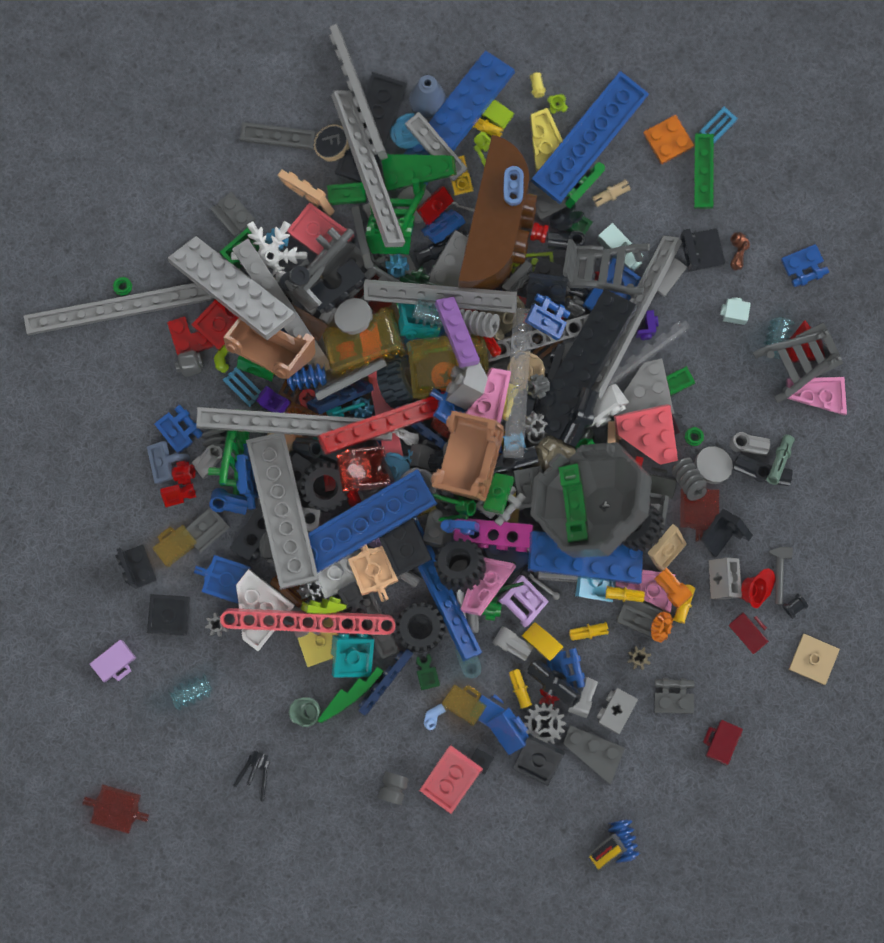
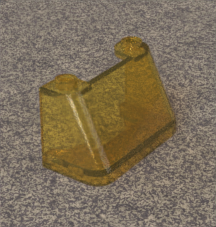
(352, 351)
(433, 360)

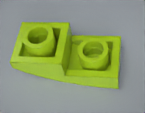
(498, 114)
(326, 606)

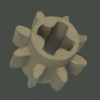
(637, 663)

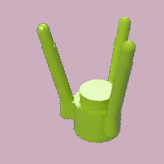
(482, 142)

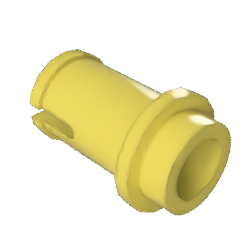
(537, 85)

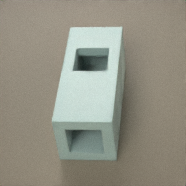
(613, 238)

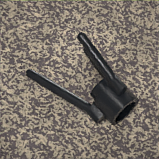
(257, 761)

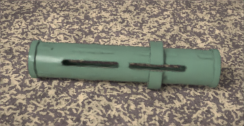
(783, 452)

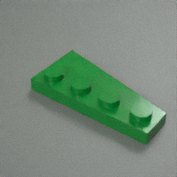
(401, 169)

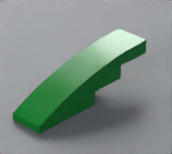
(344, 700)

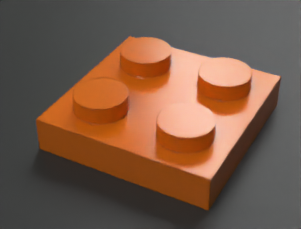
(668, 139)

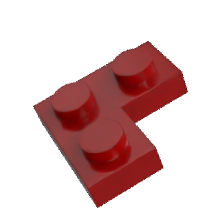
(184, 340)

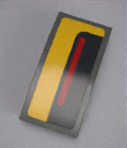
(607, 852)

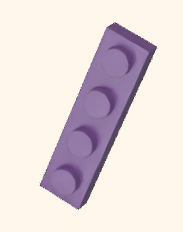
(457, 332)

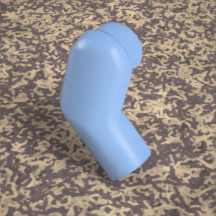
(432, 715)

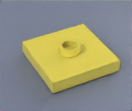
(317, 647)

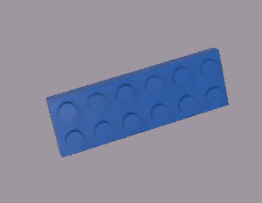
(620, 566)

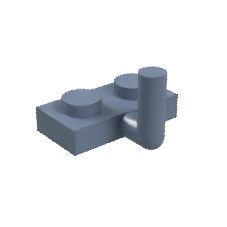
(161, 461)

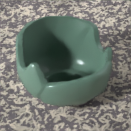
(298, 708)

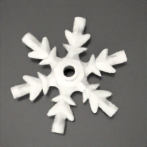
(265, 248)

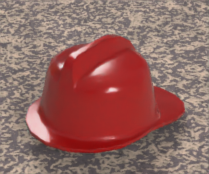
(758, 588)

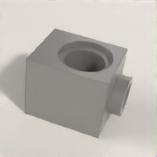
(312, 511)

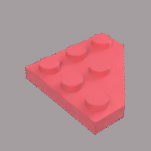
(649, 432)

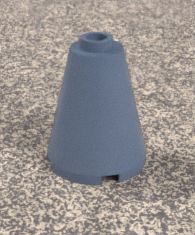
(427, 96)

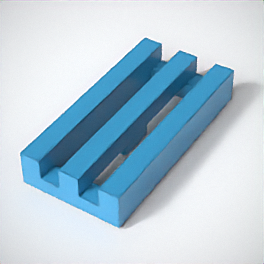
(728, 115)
(231, 375)

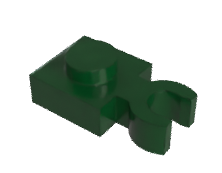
(427, 676)

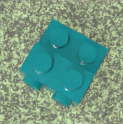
(408, 327)
(352, 655)

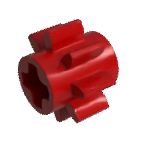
(183, 472)

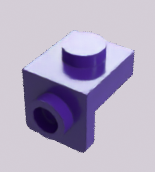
(651, 323)
(272, 401)

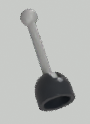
(529, 575)

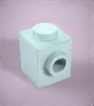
(735, 311)

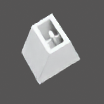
(611, 403)

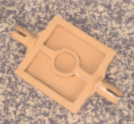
(373, 571)

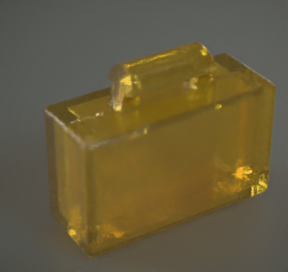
(174, 545)
(464, 704)

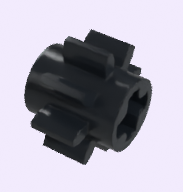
(435, 461)

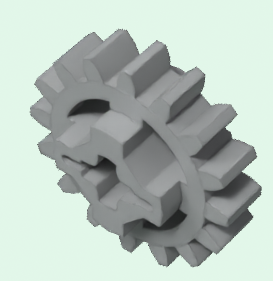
(537, 717)

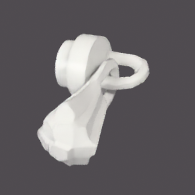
(408, 437)

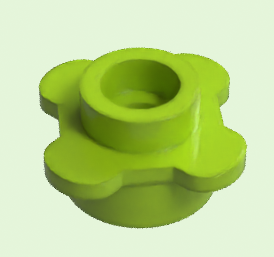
(557, 99)

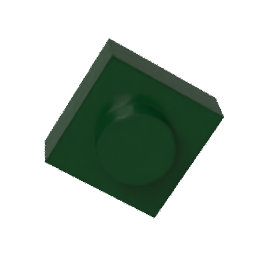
(583, 225)

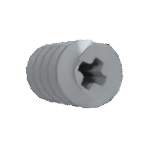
(481, 323)

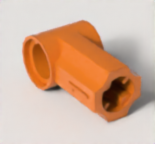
(676, 592)

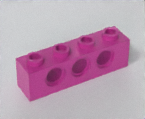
(502, 541)

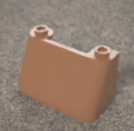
(279, 354)
(469, 456)

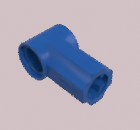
(229, 502)

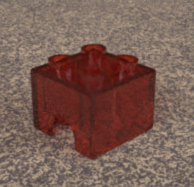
(361, 469)

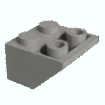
(466, 385)

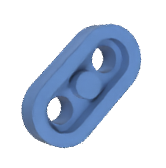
(513, 186)

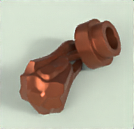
(738, 241)

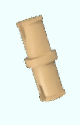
(611, 193)

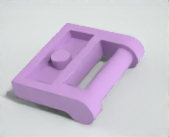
(528, 597)

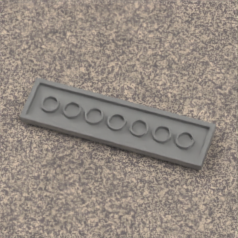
(232, 288)
(282, 510)

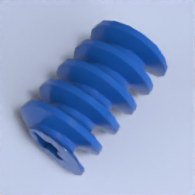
(308, 377)
(622, 831)

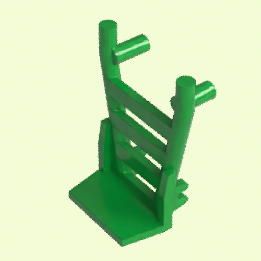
(406, 223)
(227, 460)

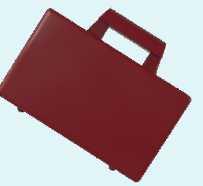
(748, 632)
(723, 742)

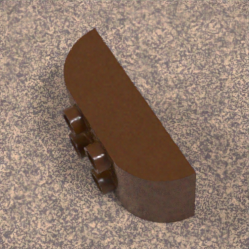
(496, 227)

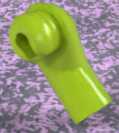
(219, 360)

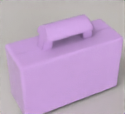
(113, 661)

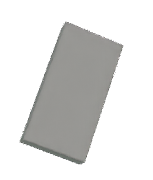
(672, 275)

